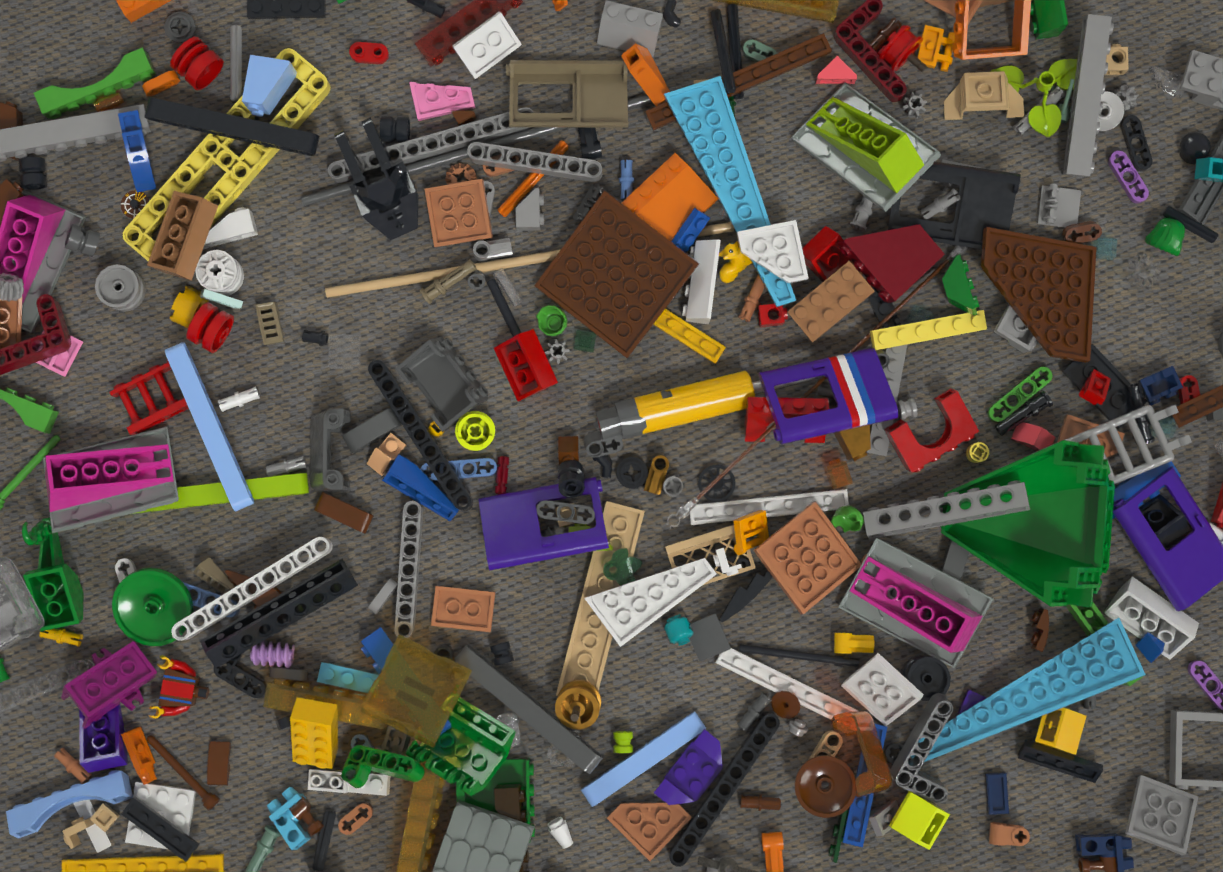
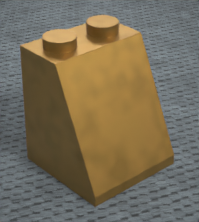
(854, 442)

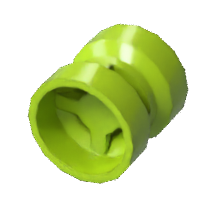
(622, 741)

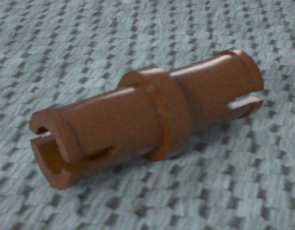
(883, 34)

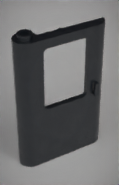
(984, 202)

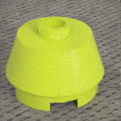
(475, 430)

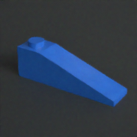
(415, 484)

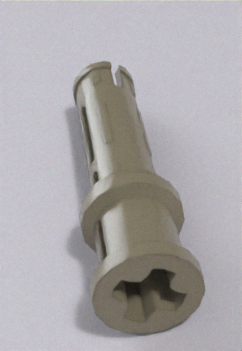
(441, 285)

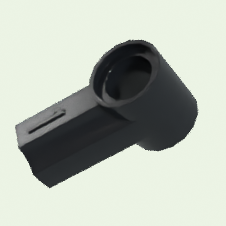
(589, 144)

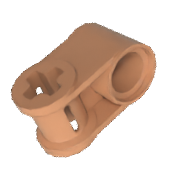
(1004, 834)

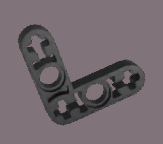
(233, 670)

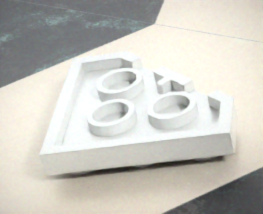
(776, 250)

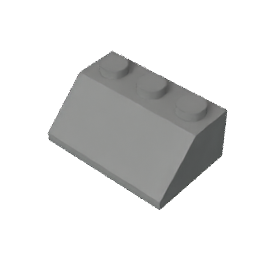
(626, 25)

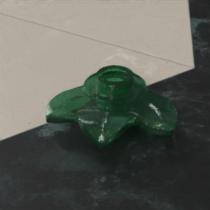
(625, 567)

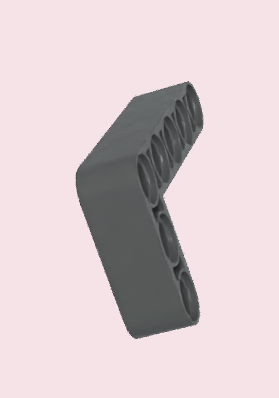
(921, 750)

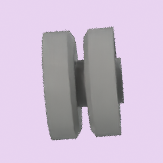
(111, 280)

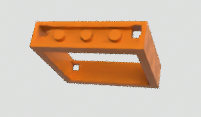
(1019, 37)

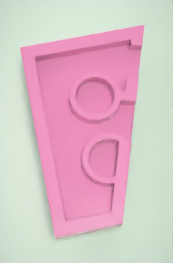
(437, 100)

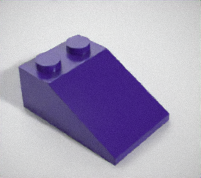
(102, 742)

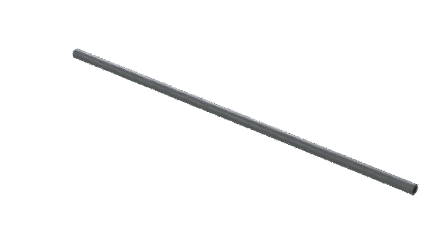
(458, 155)

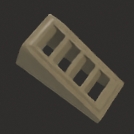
(275, 313)
(211, 574)

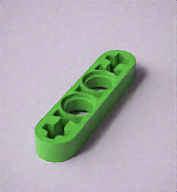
(1019, 394)

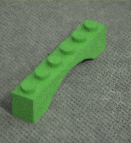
(133, 68)
(33, 414)

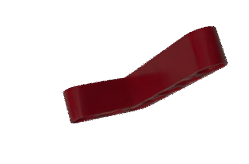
(868, 52)
(48, 339)

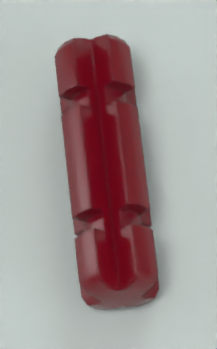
(502, 475)

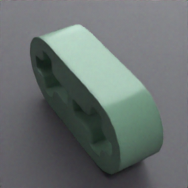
(759, 47)

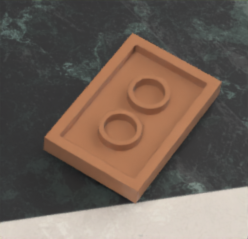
(463, 609)

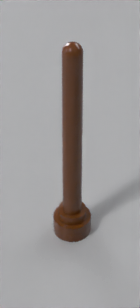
(208, 799)

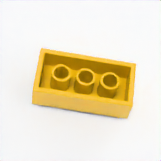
(314, 733)

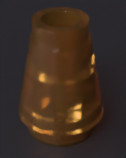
(108, 102)

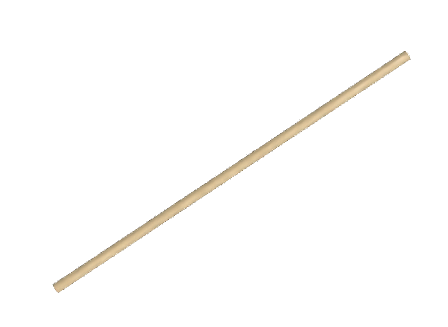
(483, 267)

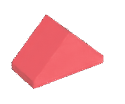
(836, 73)
(1032, 436)

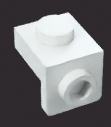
(721, 560)

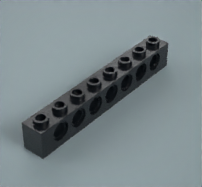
(278, 613)

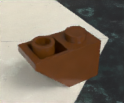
(568, 448)

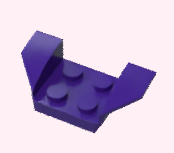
(692, 771)

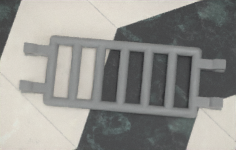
(1129, 418)

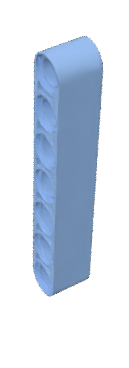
(643, 759)

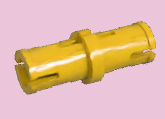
(61, 635)

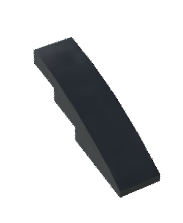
(744, 596)

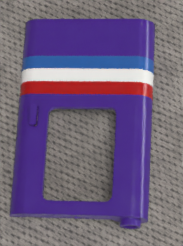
(857, 387)

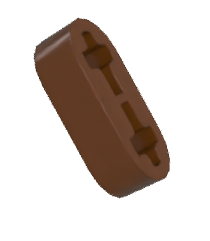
(1082, 229)

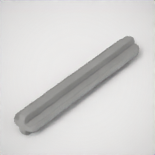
(235, 62)

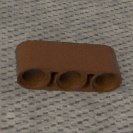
(343, 512)

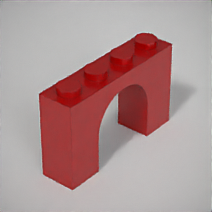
(759, 415)
(958, 428)

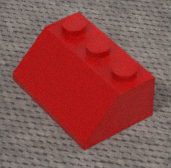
(525, 367)

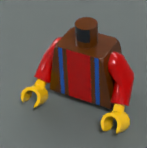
(178, 689)

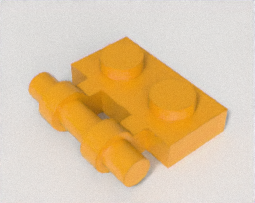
(930, 47)

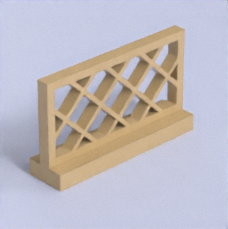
(706, 540)

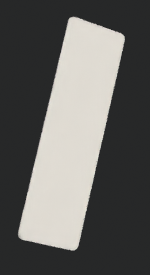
(96, 835)

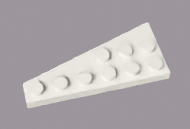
(638, 604)

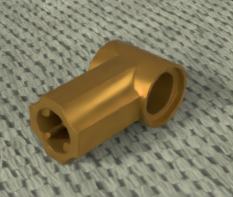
(656, 477)

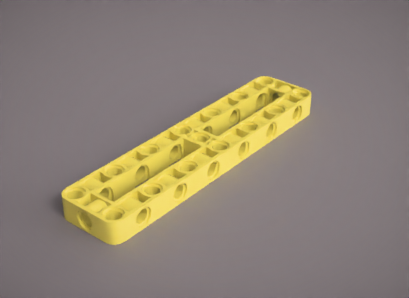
(252, 159)

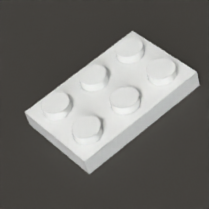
(486, 45)

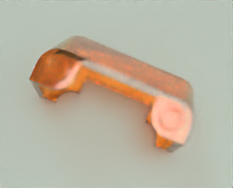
(878, 775)

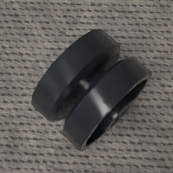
(937, 675)

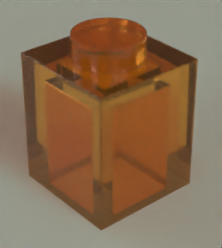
(838, 474)

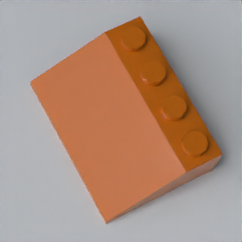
(670, 197)

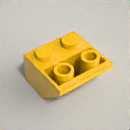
(1061, 730)

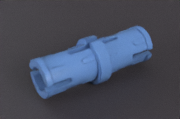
(626, 178)

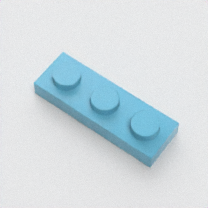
(346, 677)

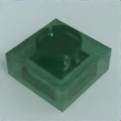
(585, 341)

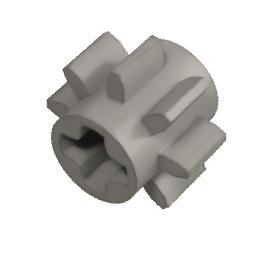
(1130, 95)
(914, 111)
(556, 346)

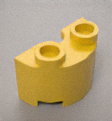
(186, 306)

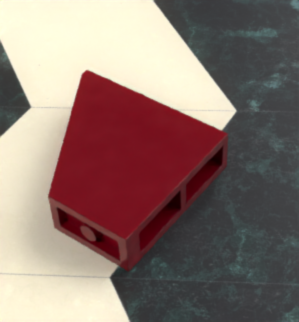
(892, 258)

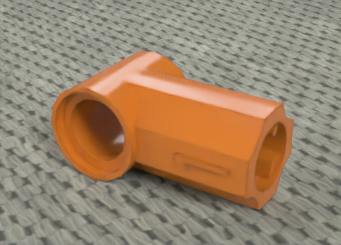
(772, 846)

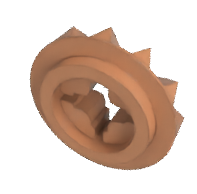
(458, 169)

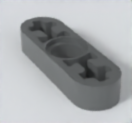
(579, 518)

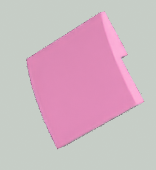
(62, 362)

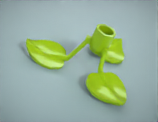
(1044, 118)

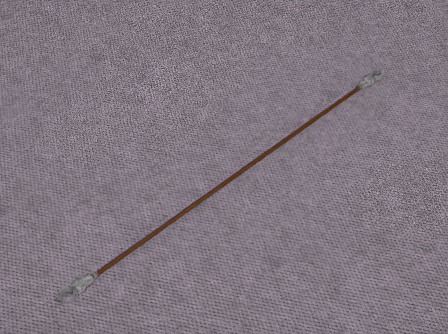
(684, 510)

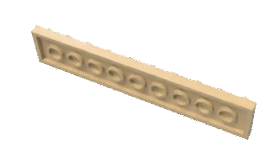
(590, 637)

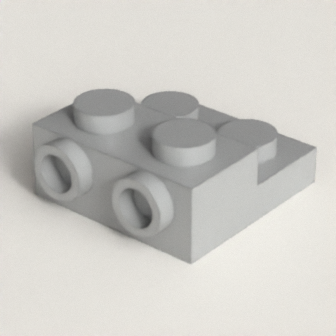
(1015, 331)

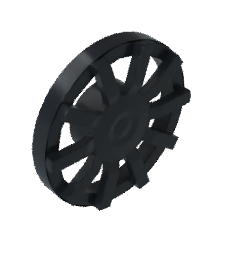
(719, 485)

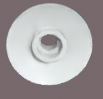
(1115, 111)

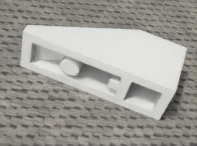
(232, 228)

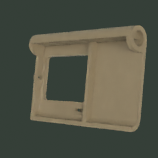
(597, 92)

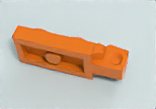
(140, 754)

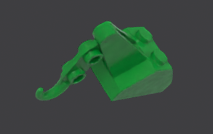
(53, 584)

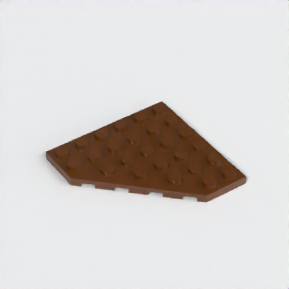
(1046, 286)

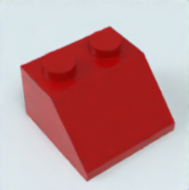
(824, 254)

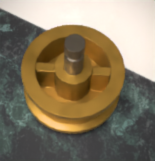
(578, 704)

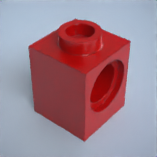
(765, 321)

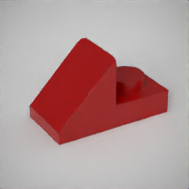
(1095, 388)

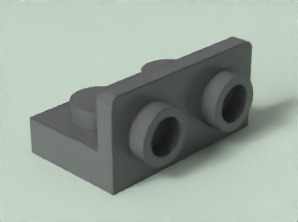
(395, 741)

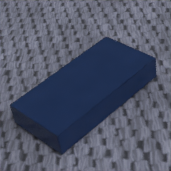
(997, 793)

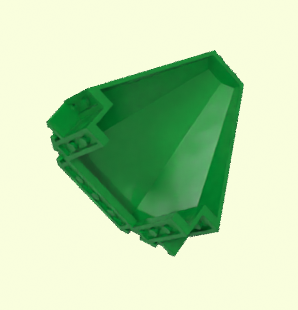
(1064, 537)

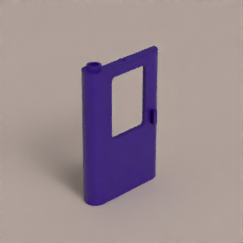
(514, 532)
(1189, 566)

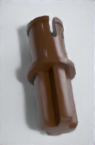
(760, 802)

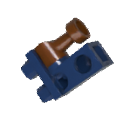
(1109, 849)

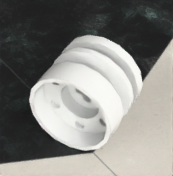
(226, 281)

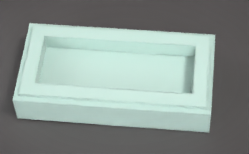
(221, 299)

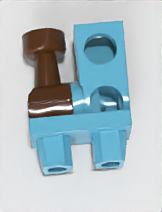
(287, 818)

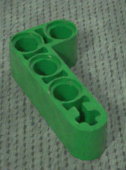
(366, 759)

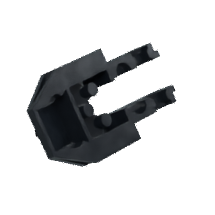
(390, 202)

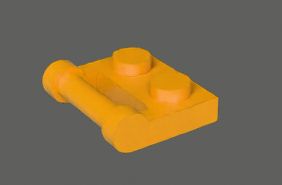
(749, 526)

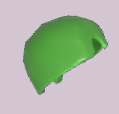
(552, 320)
(848, 518)

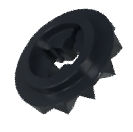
(638, 465)

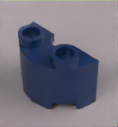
(1160, 384)

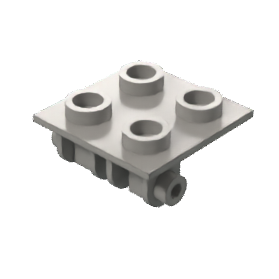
(1058, 206)

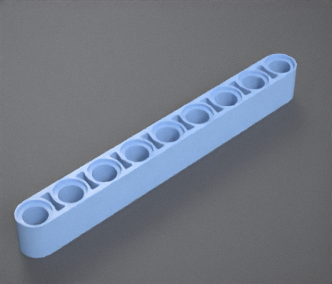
(209, 426)

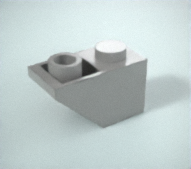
(528, 212)

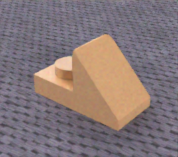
(386, 453)

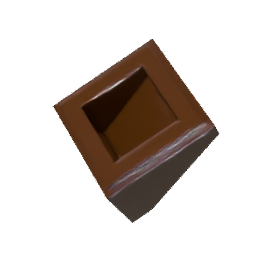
(463, 117)

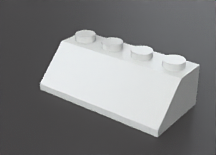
(702, 282)
(1146, 611)

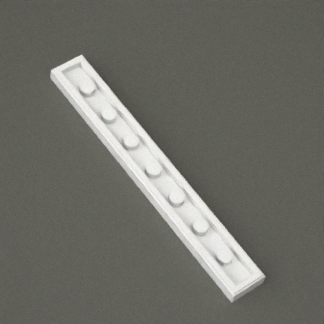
(774, 506)
(779, 682)

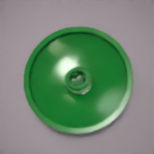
(150, 605)

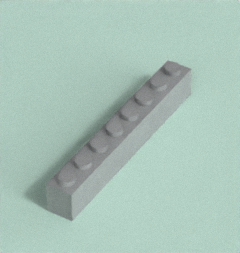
(1087, 95)
(65, 132)

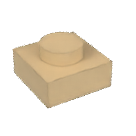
(104, 817)

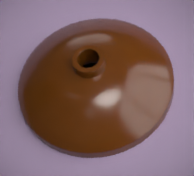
(830, 800)

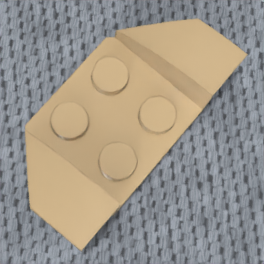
(983, 93)

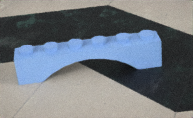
(29, 817)

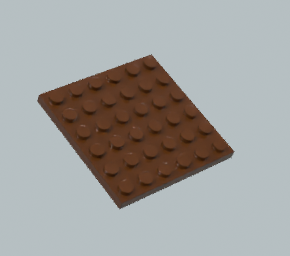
(616, 274)

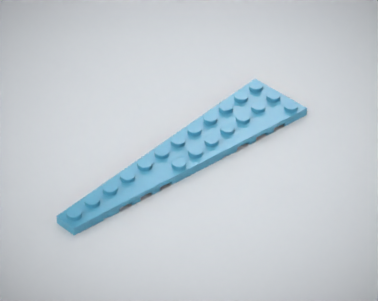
(717, 144)
(1075, 674)

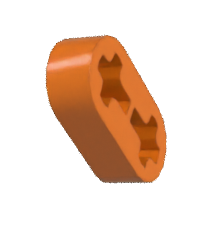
(161, 83)

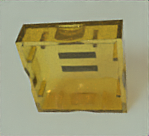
(416, 691)

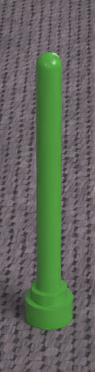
(27, 469)

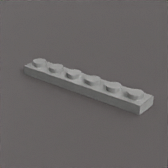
(893, 373)

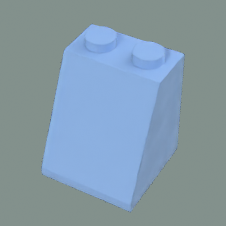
(266, 83)

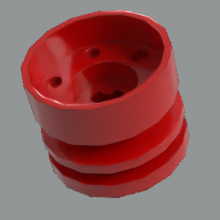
(196, 63)

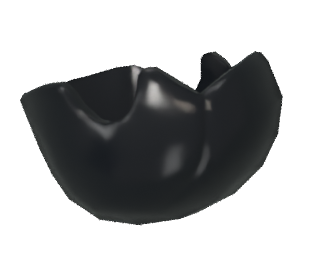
(1194, 147)

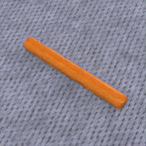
(528, 183)

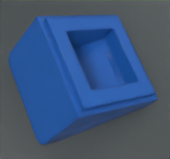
(1150, 646)

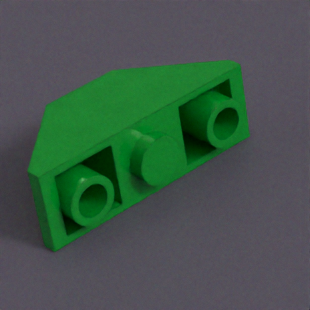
(958, 287)

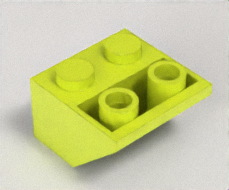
(919, 820)

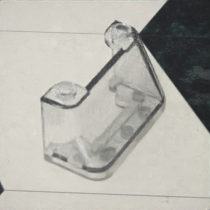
(17, 607)

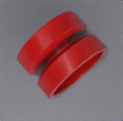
(210, 327)

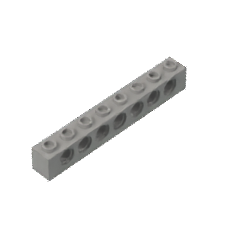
(956, 515)

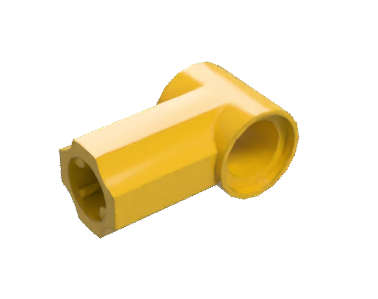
(848, 643)

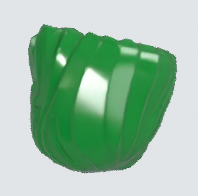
(1167, 236)

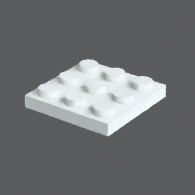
(882, 690)
(170, 802)

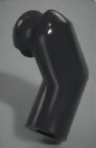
(669, 14)
(606, 463)

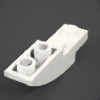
(331, 781)

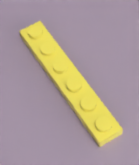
(928, 330)

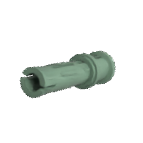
(264, 847)

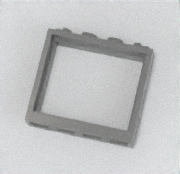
(1176, 730)

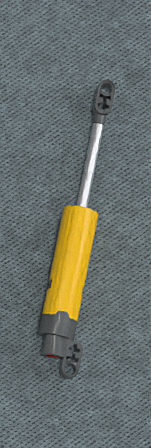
(677, 407)

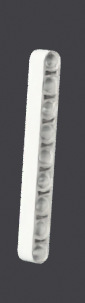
(242, 591)

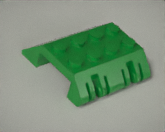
(468, 750)

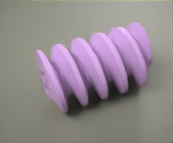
(272, 655)

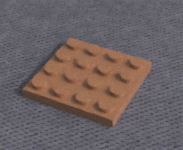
(807, 557)

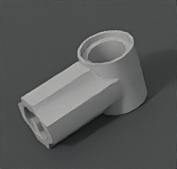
(495, 249)

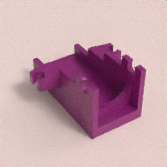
(109, 682)

